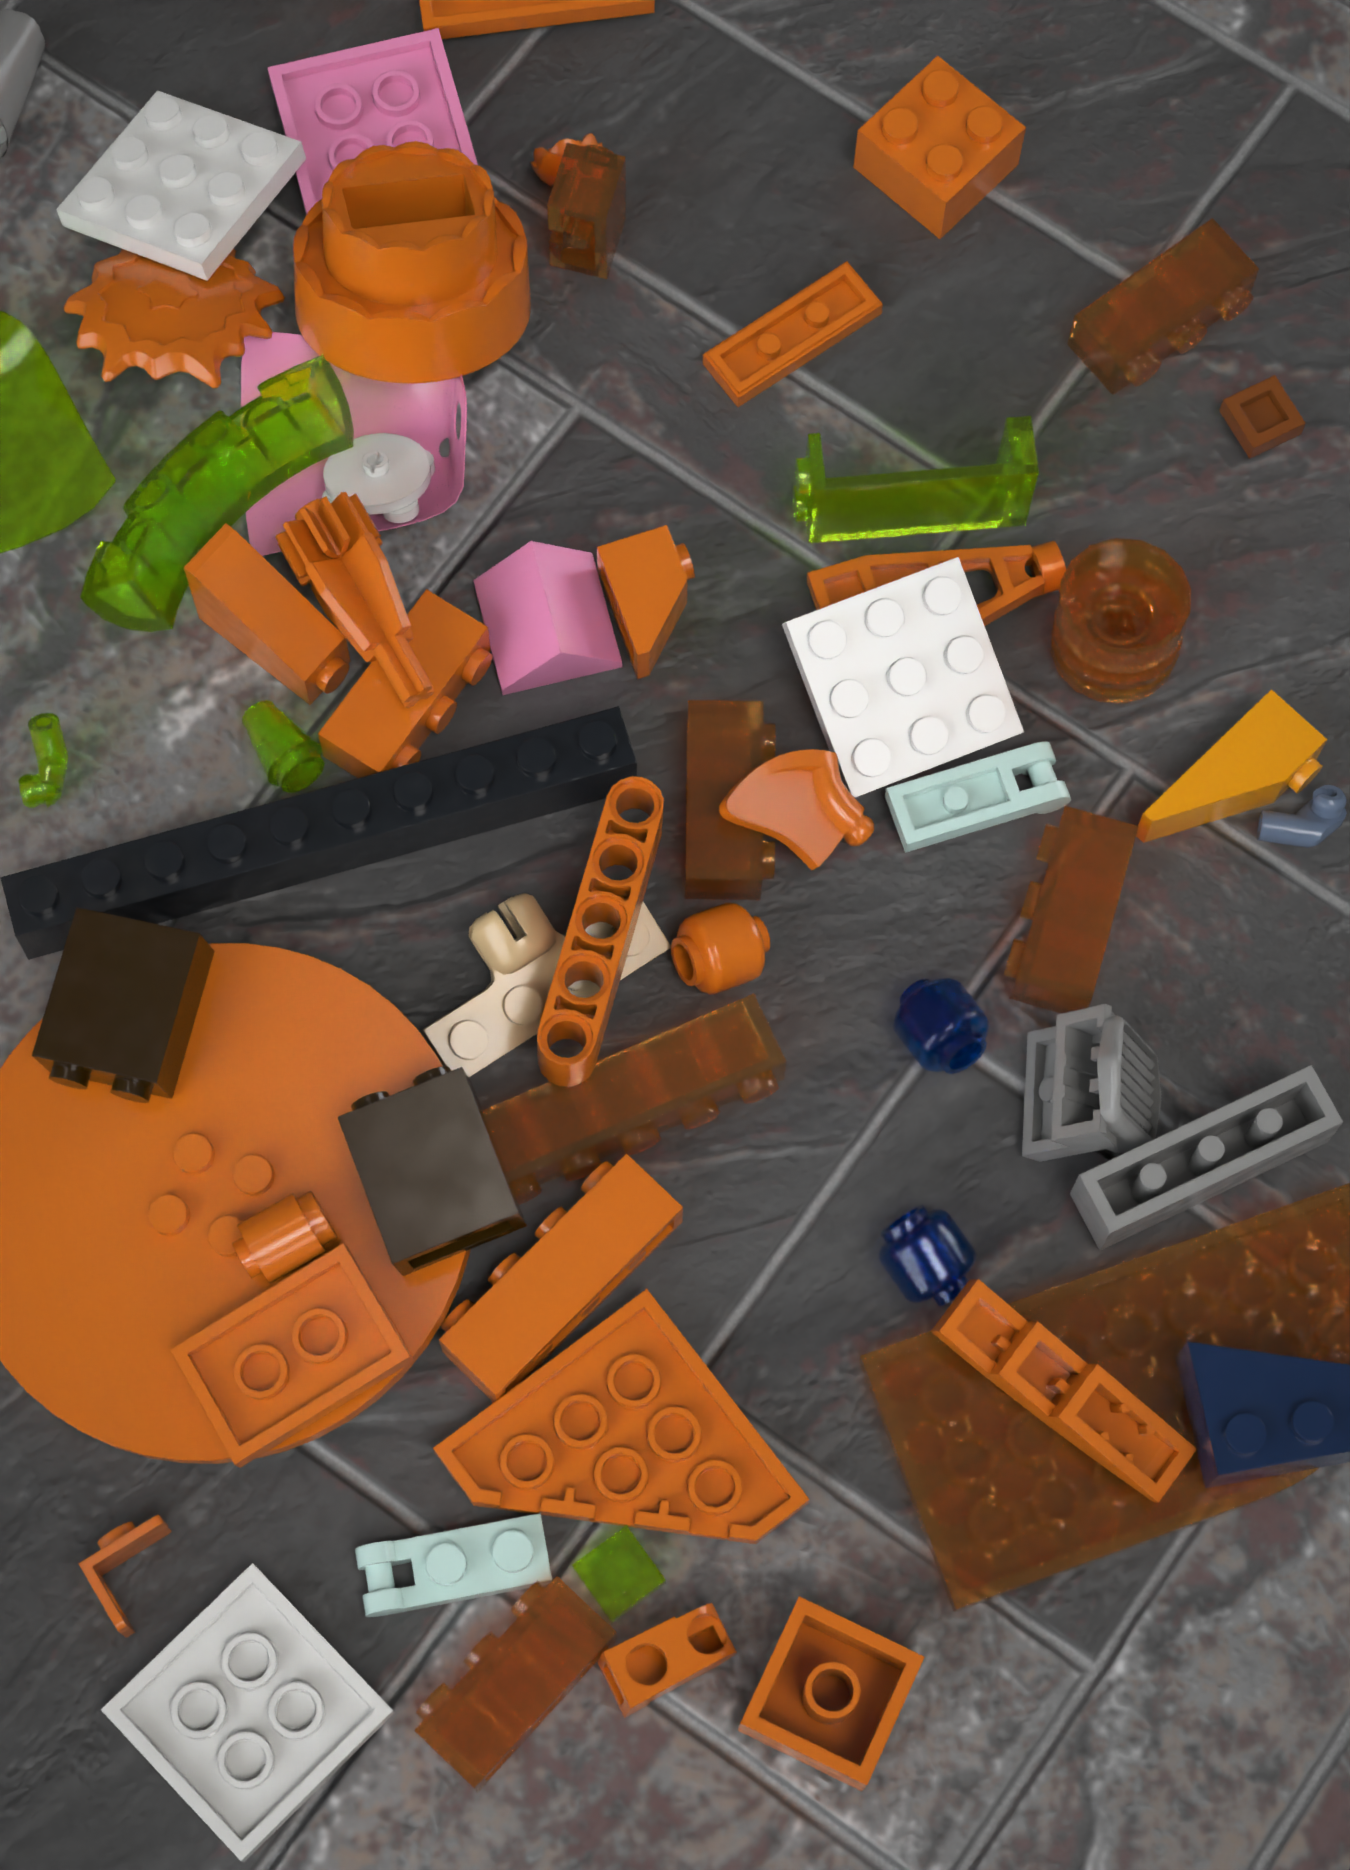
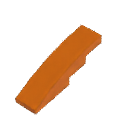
(1064, 1390)

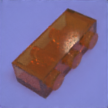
(1163, 308)
(722, 747)
(1070, 911)
(514, 1681)

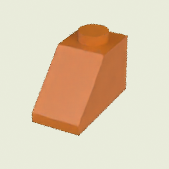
(646, 591)

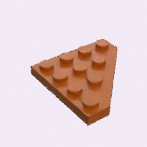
(625, 1436)

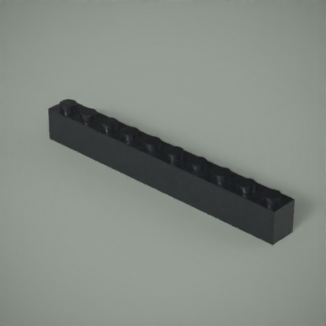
(325, 830)

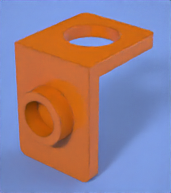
(117, 1548)

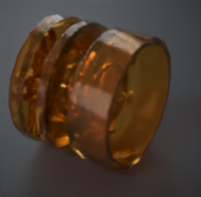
(1120, 620)

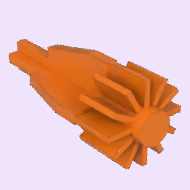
(342, 559)

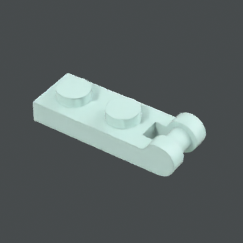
(975, 796)
(455, 1565)

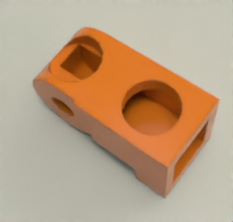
(665, 1657)

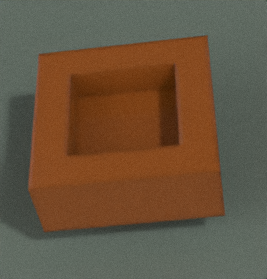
(1262, 416)

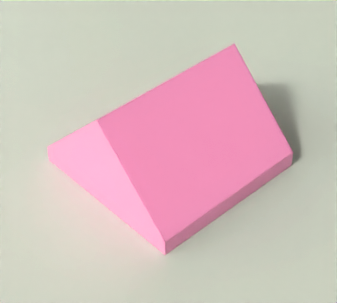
(546, 617)

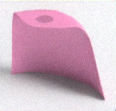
(411, 410)

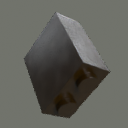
(123, 1005)
(431, 1169)

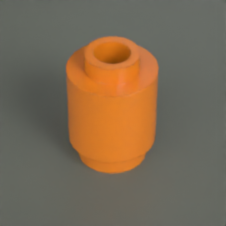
(283, 1237)

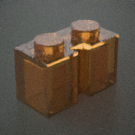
(587, 209)

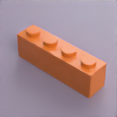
(561, 1279)

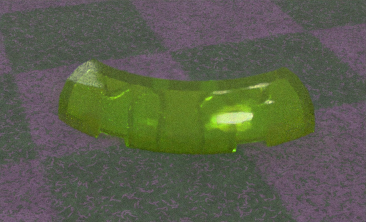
(213, 482)

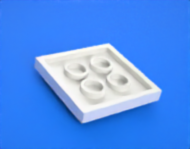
(181, 184)
(903, 677)
(247, 1712)

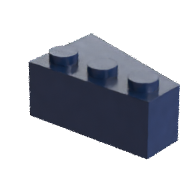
(1263, 1412)

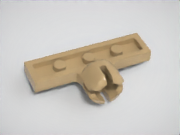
(520, 981)

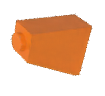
(266, 616)

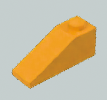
(1241, 771)

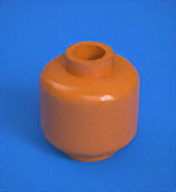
(720, 948)

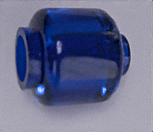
(941, 1025)
(927, 1255)

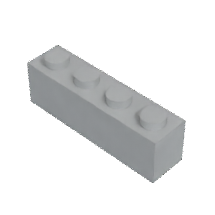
(1205, 1157)

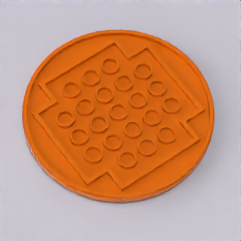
(131, 1208)

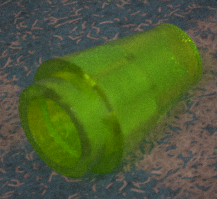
(284, 749)

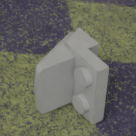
(1089, 1087)

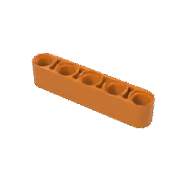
(597, 958)

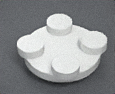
(384, 472)

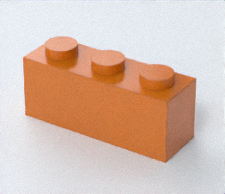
(371, 725)

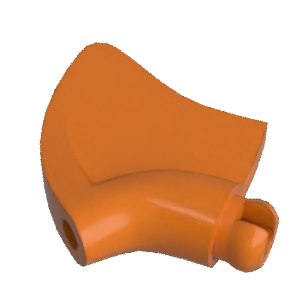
(799, 804)

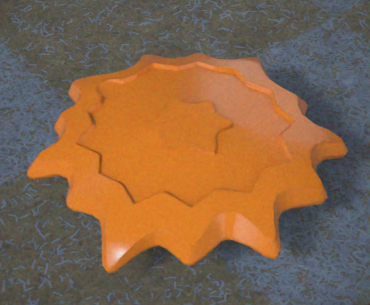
(168, 318)

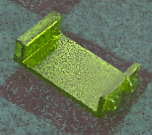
(918, 499)

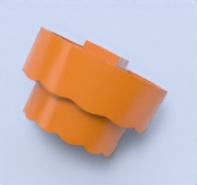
(411, 267)

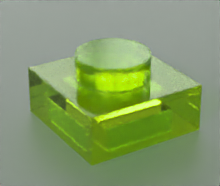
(619, 1574)

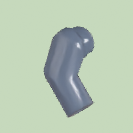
(1310, 824)

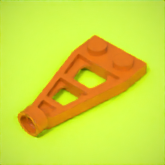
(1003, 563)

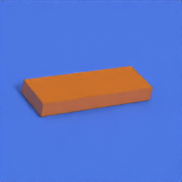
(792, 334)

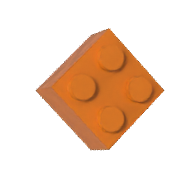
(938, 147)
(831, 1694)

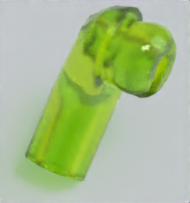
(51, 760)

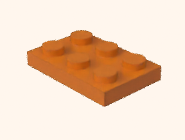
(291, 1355)

